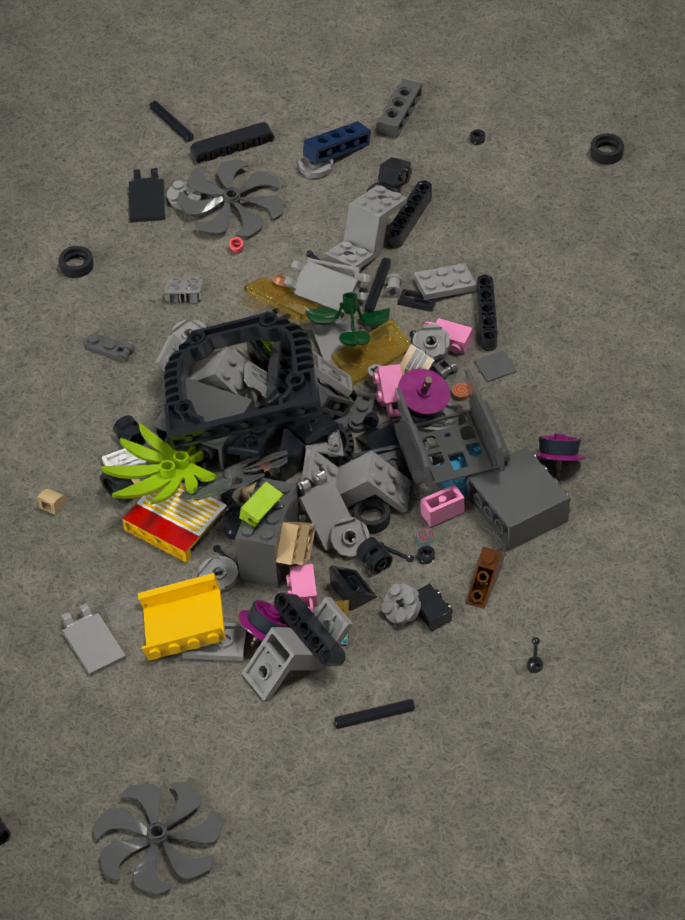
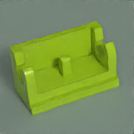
(260, 504)

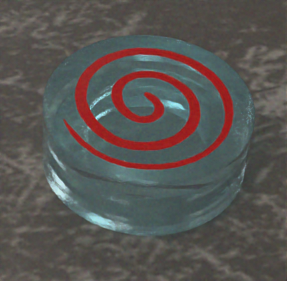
(425, 536)

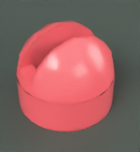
(237, 242)

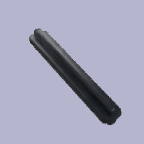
(171, 121)
(377, 285)
(374, 713)

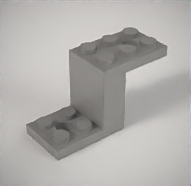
(365, 227)
(220, 369)
(325, 371)
(361, 479)
(285, 651)

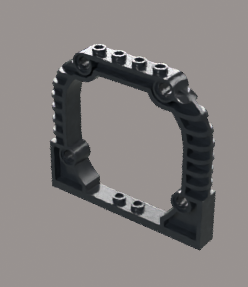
(297, 402)

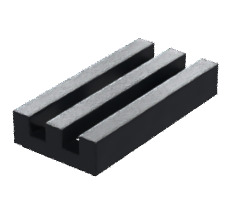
(416, 302)

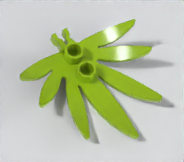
(170, 469)

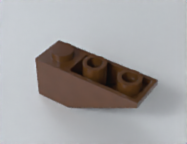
(485, 577)

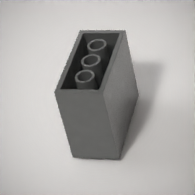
(212, 405)
(520, 500)
(259, 545)

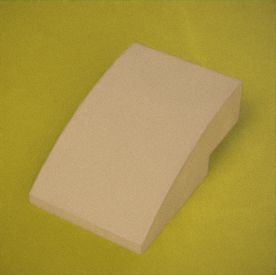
(295, 543)

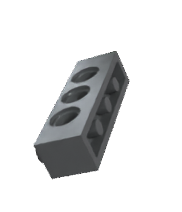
(399, 108)

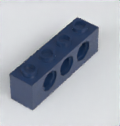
(336, 142)

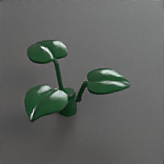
(350, 304)

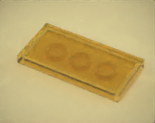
(280, 297)
(385, 346)

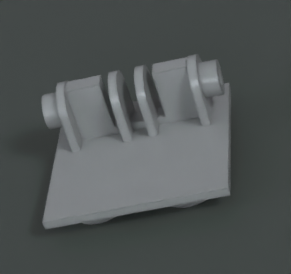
(190, 286)
(329, 445)

